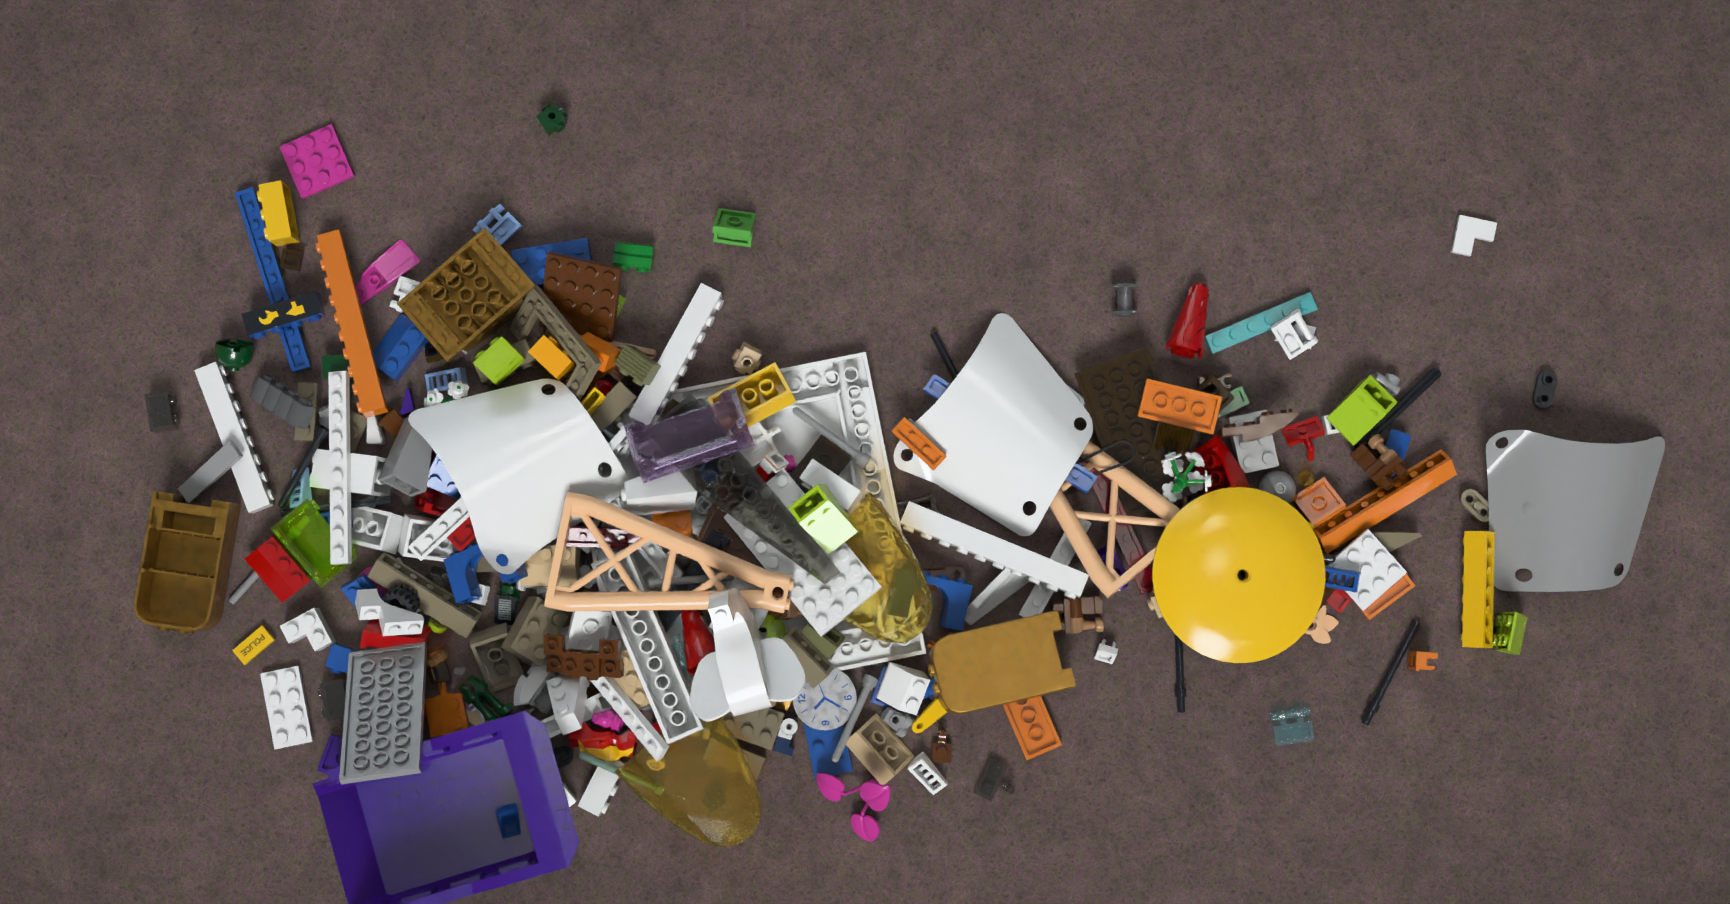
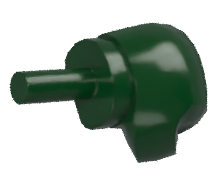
(510, 590)

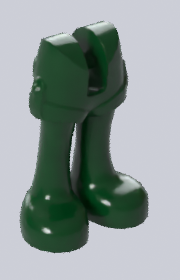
(482, 691)

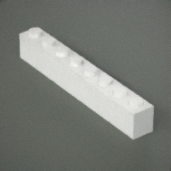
(677, 354)
(233, 428)

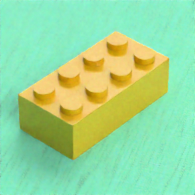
(761, 394)

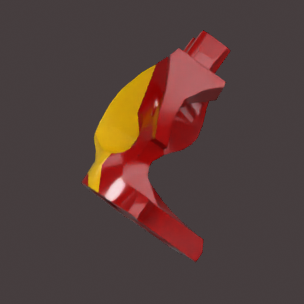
(604, 743)

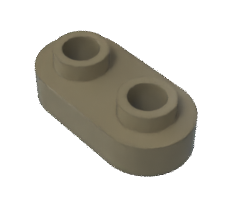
(1475, 505)

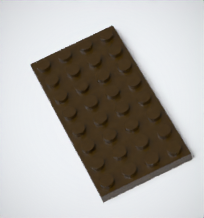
(1113, 401)

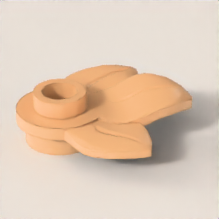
(1321, 626)

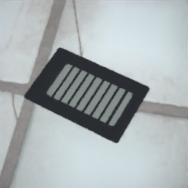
(504, 609)

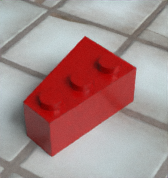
(373, 636)

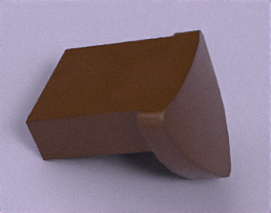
(390, 421)

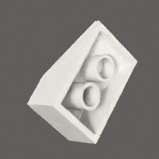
(412, 528)
(376, 529)

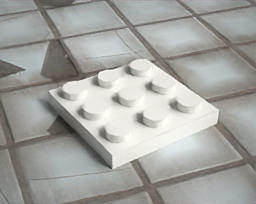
(1376, 564)

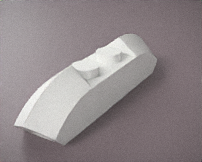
(528, 686)

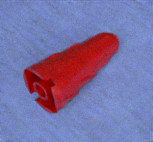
(1189, 330)
(696, 638)

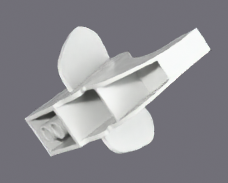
(744, 670)

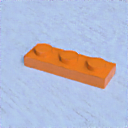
(918, 443)

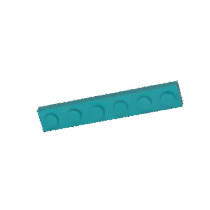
(1258, 323)

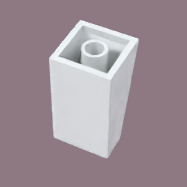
(364, 473)
(658, 496)

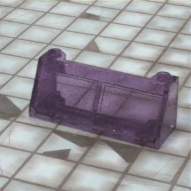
(689, 437)

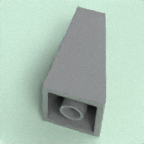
(407, 462)

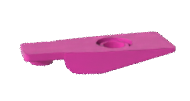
(386, 270)

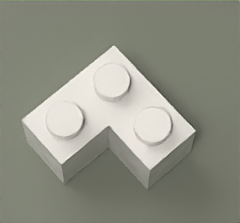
(311, 625)

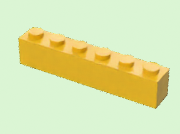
(1478, 589)

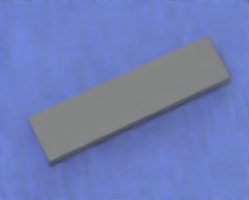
(210, 472)

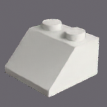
(903, 688)

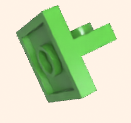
(734, 227)

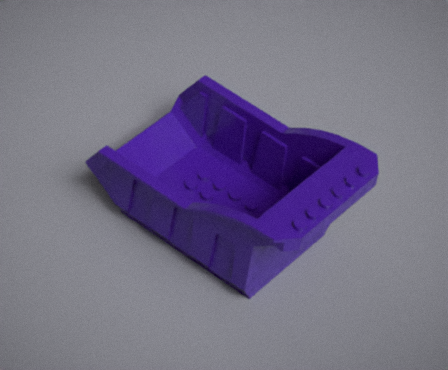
(438, 829)

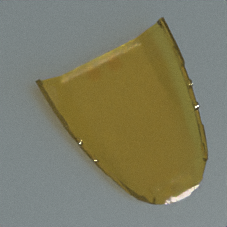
(905, 600)
(700, 785)

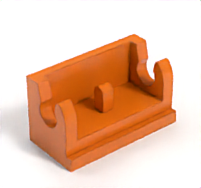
(1418, 660)

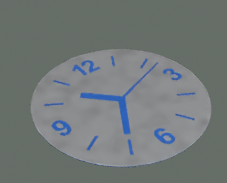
(828, 703)

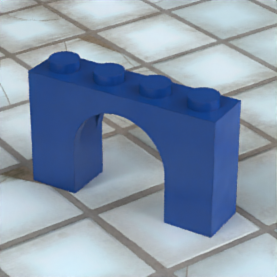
(462, 573)
(955, 597)

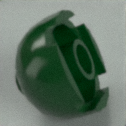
(234, 354)

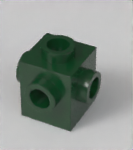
(547, 121)

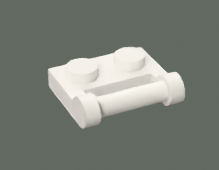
(1288, 337)

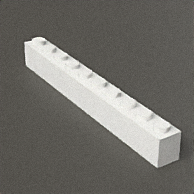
(994, 549)

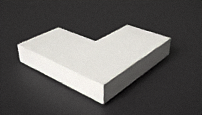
(1469, 229)

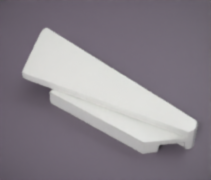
(996, 592)

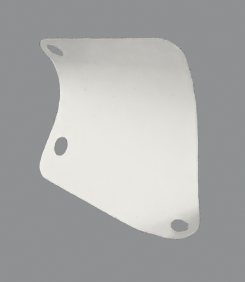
(1003, 430)
(516, 461)

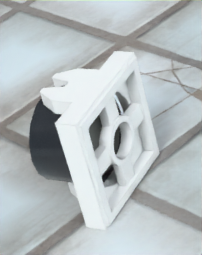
(617, 440)

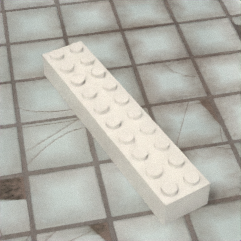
(652, 657)

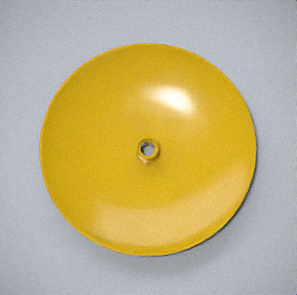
(1199, 580)

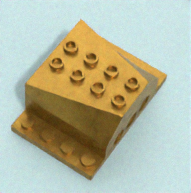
(467, 296)

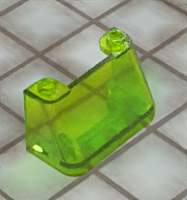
(308, 540)

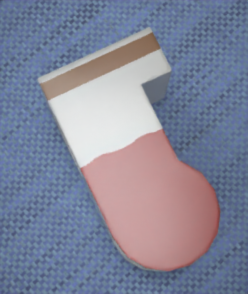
(771, 464)

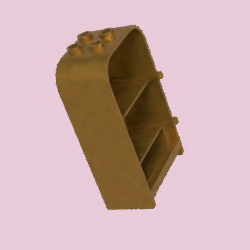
(185, 563)
(998, 664)

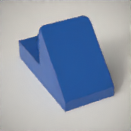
(508, 820)

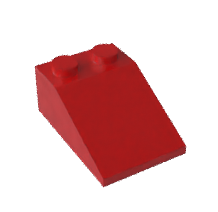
(1220, 465)

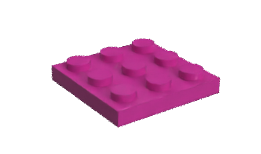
(317, 161)

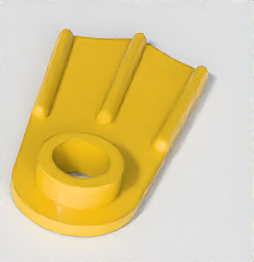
(928, 717)

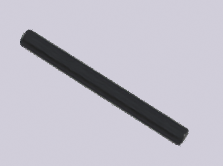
(1401, 405)

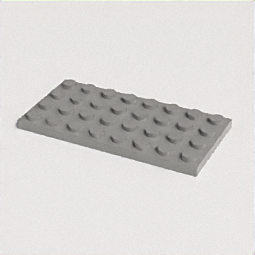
(384, 713)

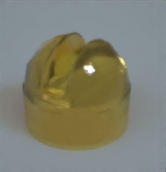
(1305, 473)

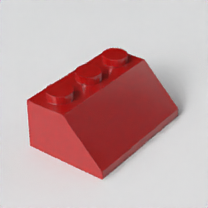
(278, 568)

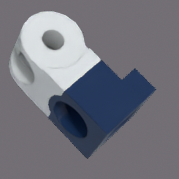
(786, 731)

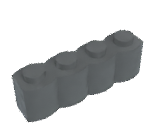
(282, 401)

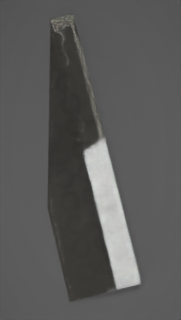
(745, 496)

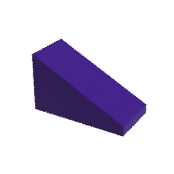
(408, 403)

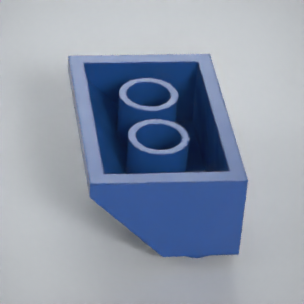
(399, 348)

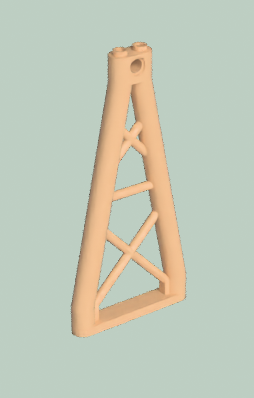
(707, 556)
(1105, 576)

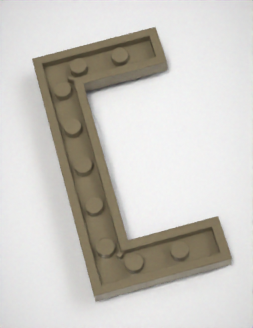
(539, 306)

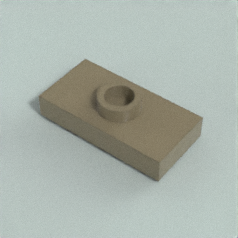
(357, 429)

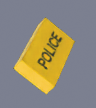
(253, 645)

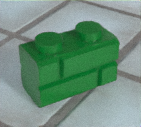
(634, 257)

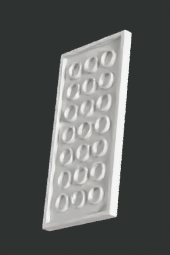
(819, 603)

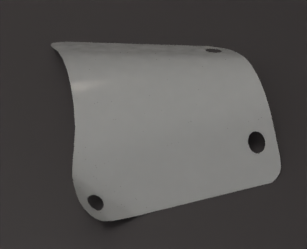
(1585, 511)

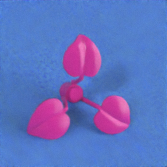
(874, 794)

